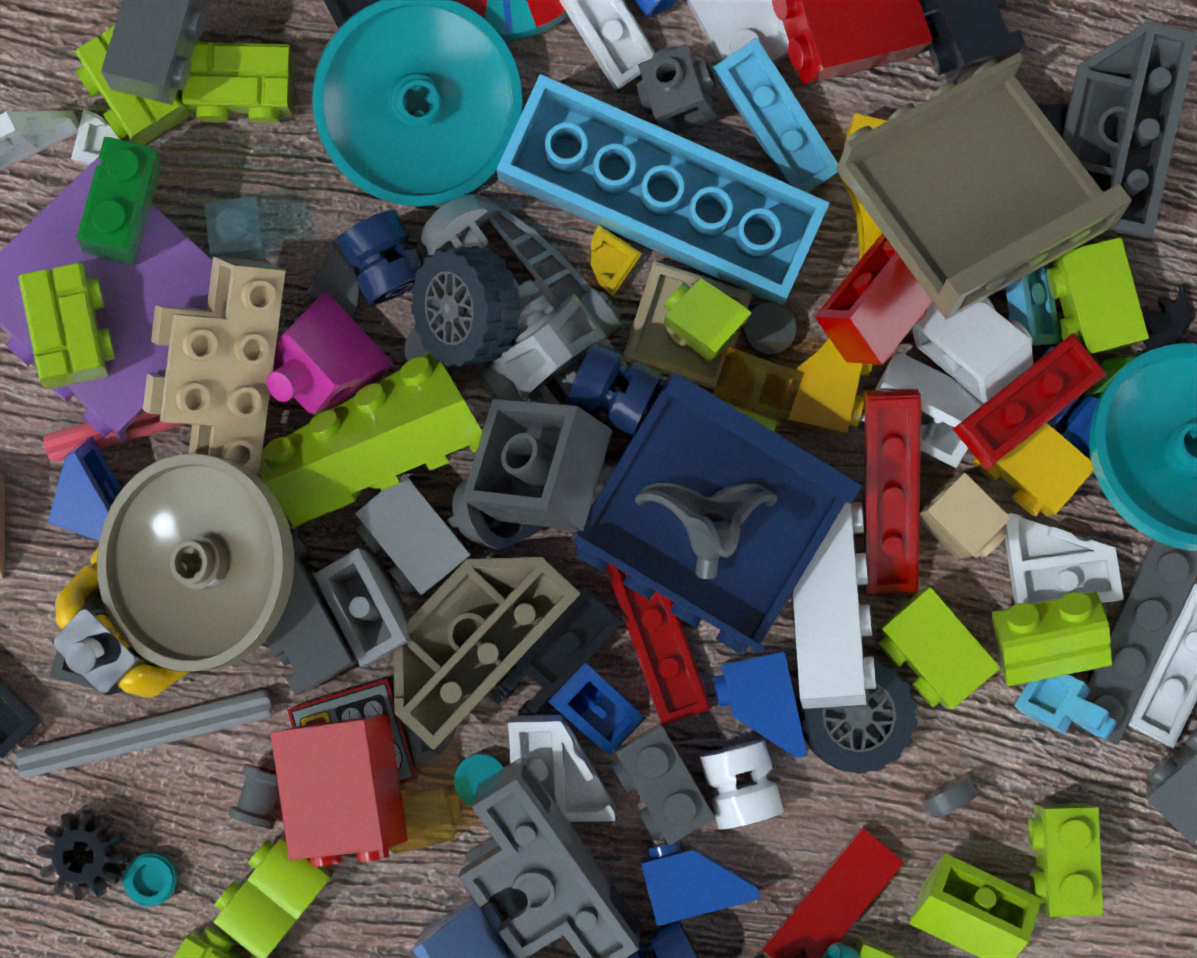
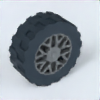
(465, 306)
(864, 735)

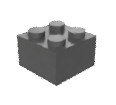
(537, 464)

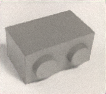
(412, 536)

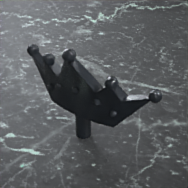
(1167, 326)

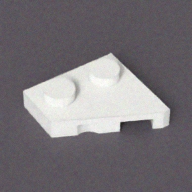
(736, 22)
(31, 132)
(561, 766)

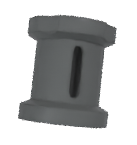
(257, 797)

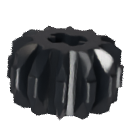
(73, 835)

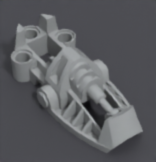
(557, 308)

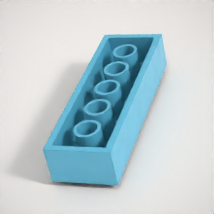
(661, 190)

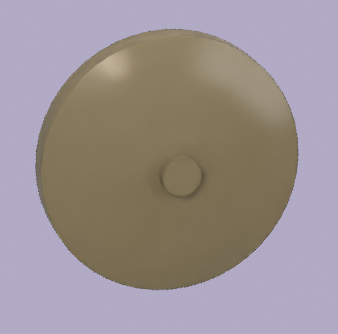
(195, 562)

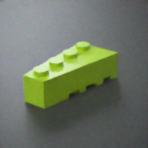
(370, 441)

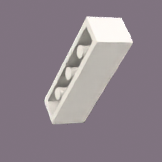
(832, 621)

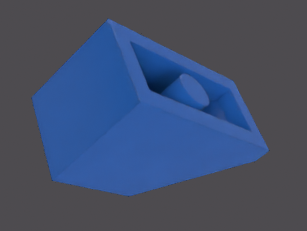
(763, 698)
(691, 883)

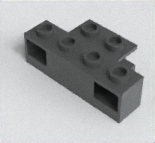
(543, 873)

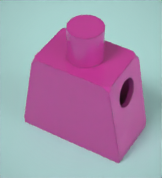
(324, 358)

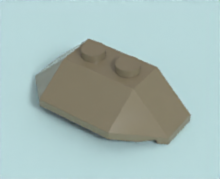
(472, 638)

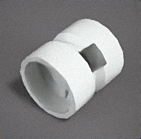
(746, 802)

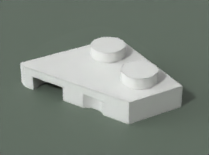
(1054, 562)

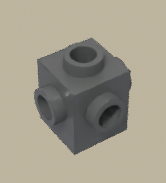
(677, 89)

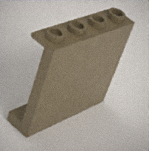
(976, 187)

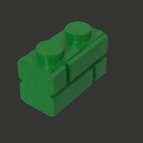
(119, 200)

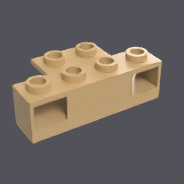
(221, 361)

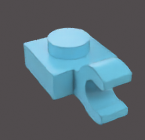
(1061, 701)

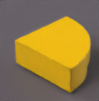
(611, 260)

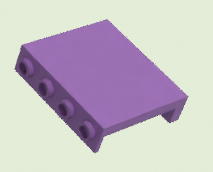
(166, 272)

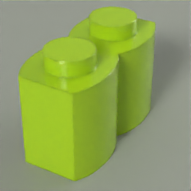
(270, 899)

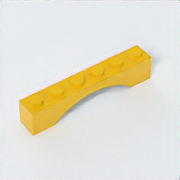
(829, 384)

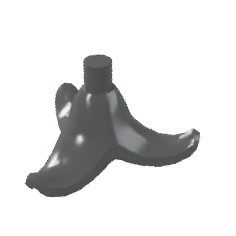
(709, 521)

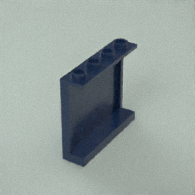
(707, 447)

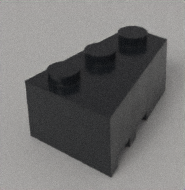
(968, 36)

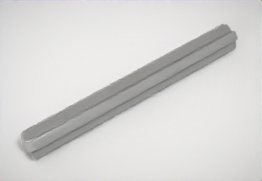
(144, 734)

